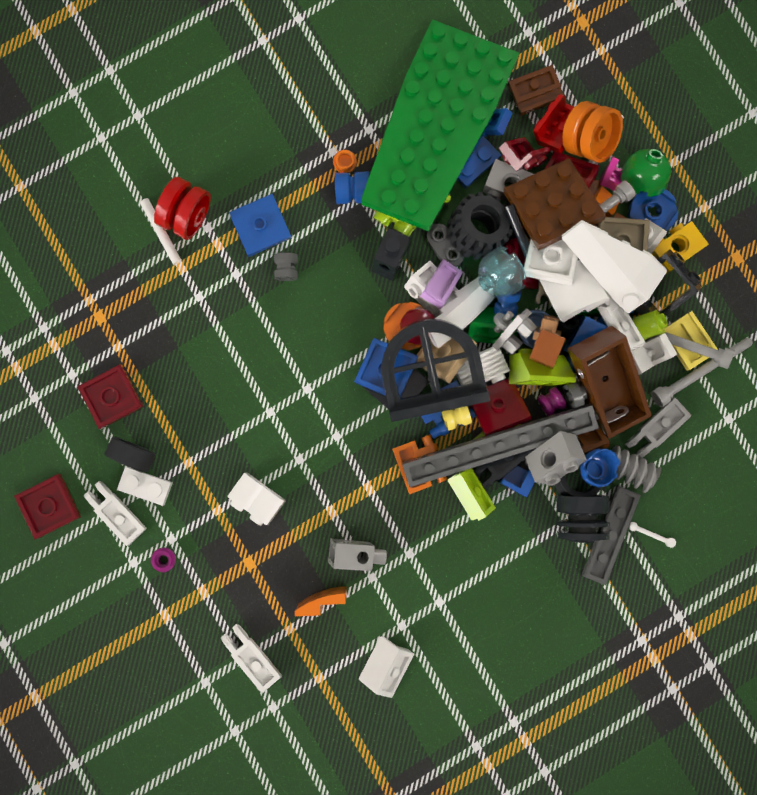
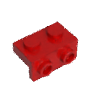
(550, 128)

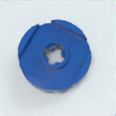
(665, 208)

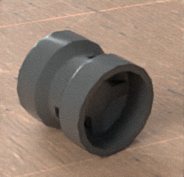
(285, 266)

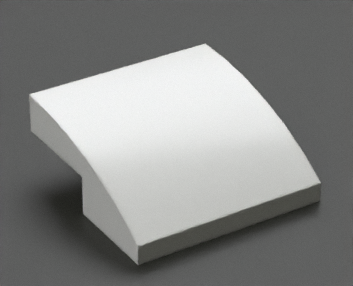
(583, 294)

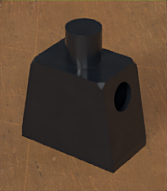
(391, 253)

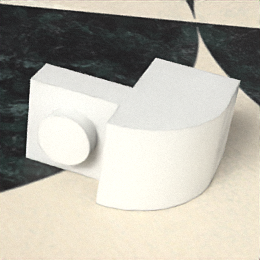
(653, 352)

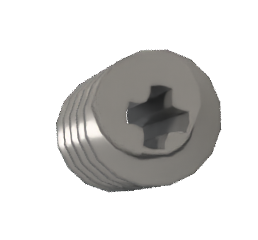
(636, 469)

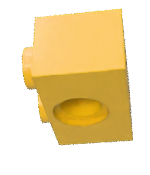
(686, 237)

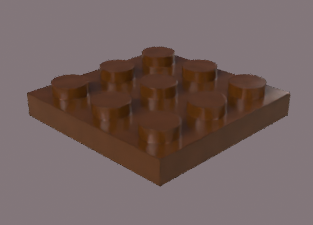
(553, 203)

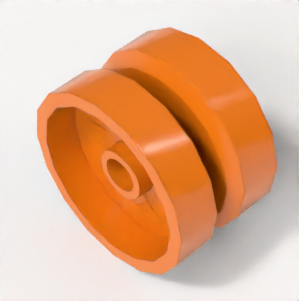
(592, 131)

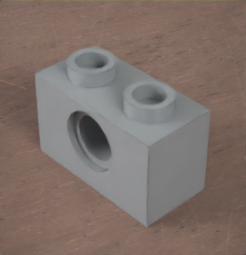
(501, 174)
(555, 458)

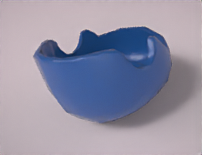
(600, 467)

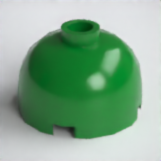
(647, 171)

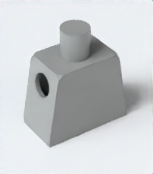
(344, 555)

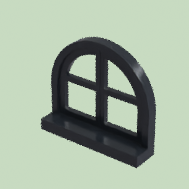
(438, 399)

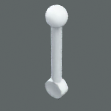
(670, 542)

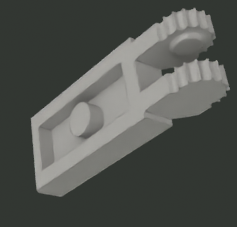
(660, 427)

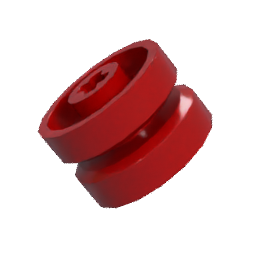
(182, 208)

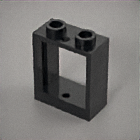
(689, 277)

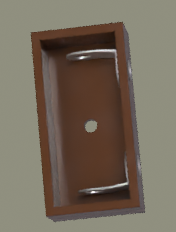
(620, 398)

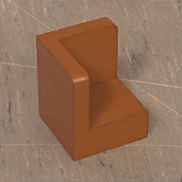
(547, 349)

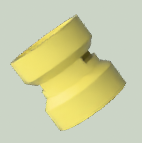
(456, 416)

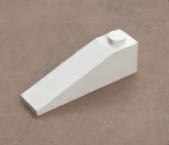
(620, 269)

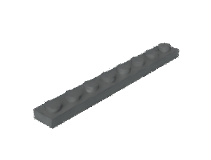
(498, 445)

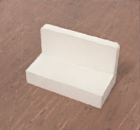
(385, 667)

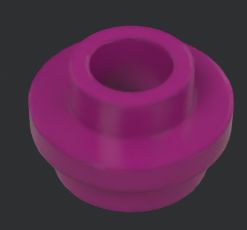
(158, 565)

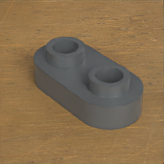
(442, 246)
(574, 395)

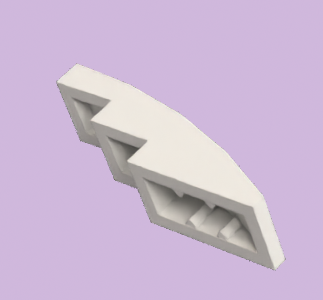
(463, 309)

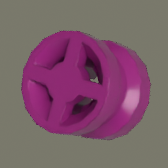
(551, 401)

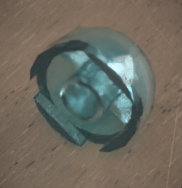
(501, 273)

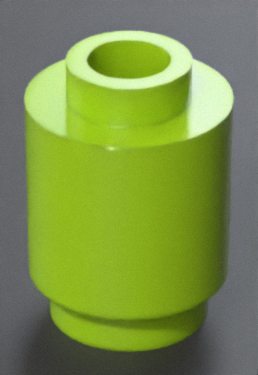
(651, 324)

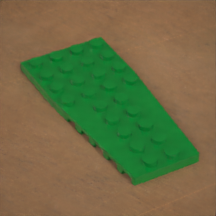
(436, 123)

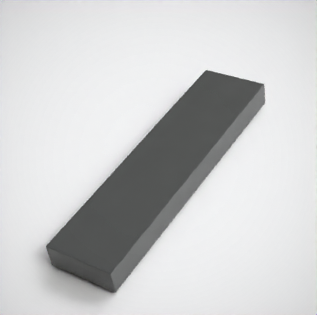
(605, 551)

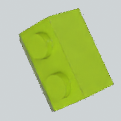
(531, 373)

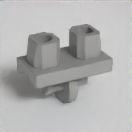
(521, 324)

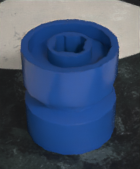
(350, 187)

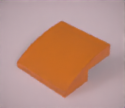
(314, 604)

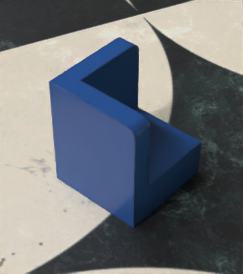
(519, 481)

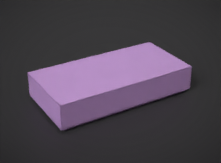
(441, 284)

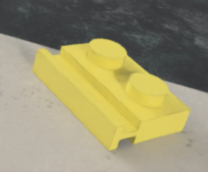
(690, 329)

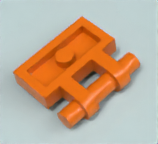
(410, 451)

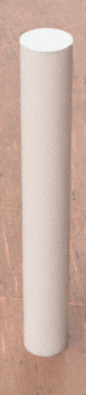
(161, 233)

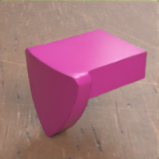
(611, 175)

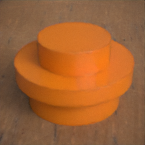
(344, 161)

